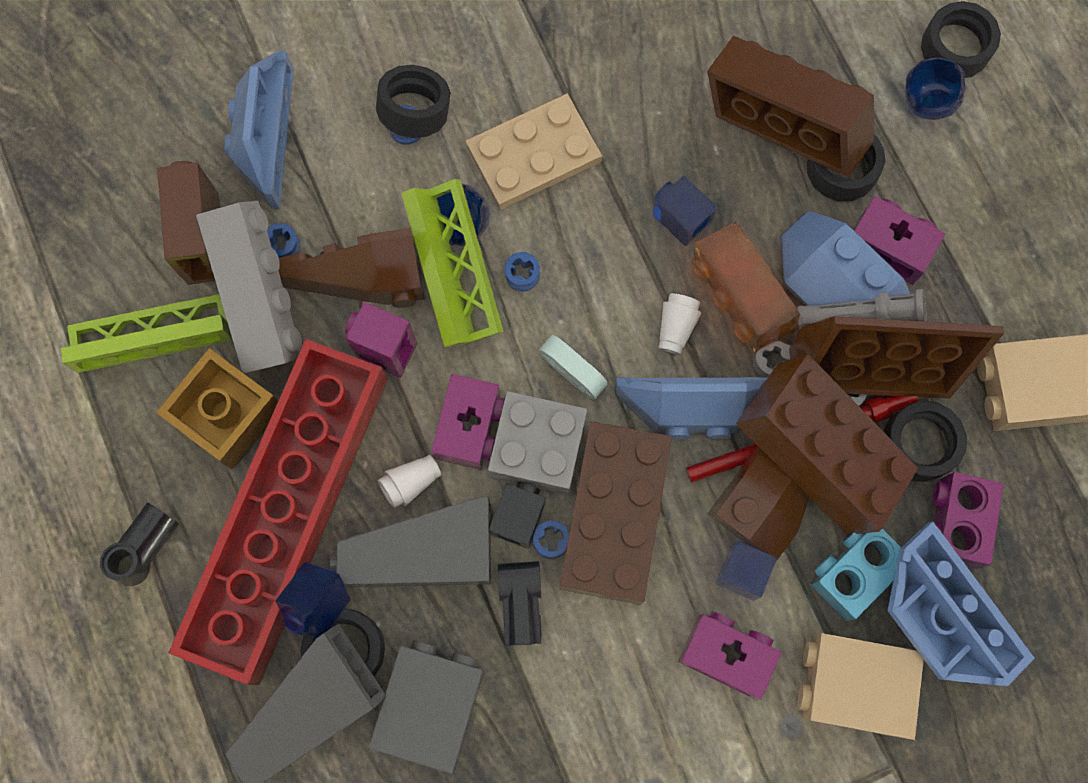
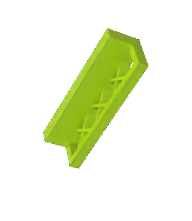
(439, 265)
(147, 343)

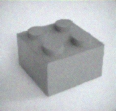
(537, 443)

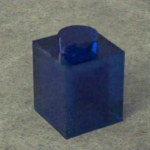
(683, 209)
(746, 570)
(312, 600)

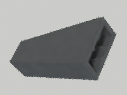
(427, 550)
(313, 703)

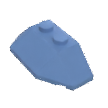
(261, 125)
(833, 264)
(689, 404)
(952, 615)

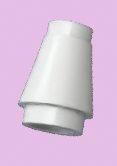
(678, 322)
(407, 481)

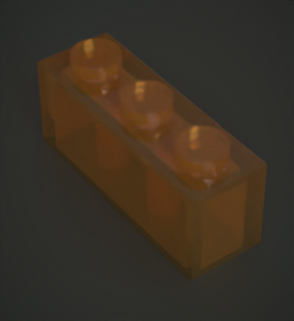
(744, 287)

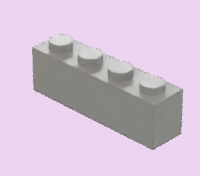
(250, 285)

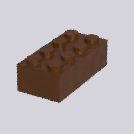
(792, 105)
(828, 445)
(616, 513)

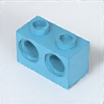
(866, 579)

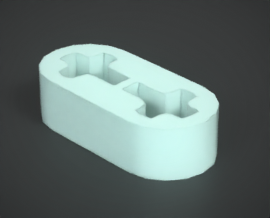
(573, 367)

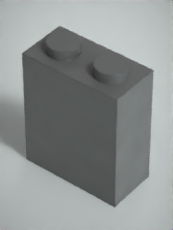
(427, 707)

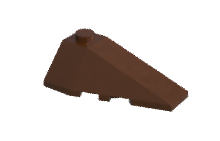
(377, 270)
(761, 505)

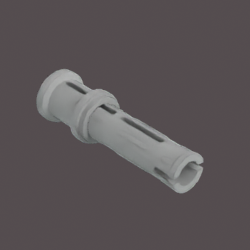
(898, 307)

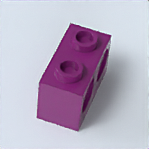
(381, 338)
(976, 524)

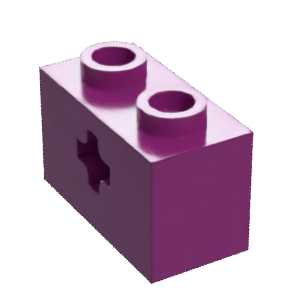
(916, 239)
(463, 399)
(749, 673)

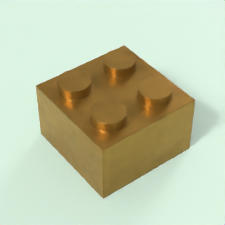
(219, 408)

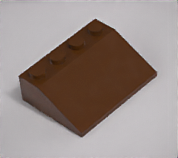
(896, 354)

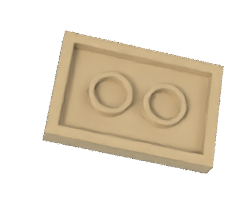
(533, 151)

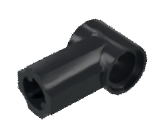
(142, 542)
(520, 590)

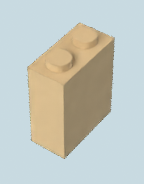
(1036, 382)
(861, 685)

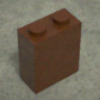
(183, 195)

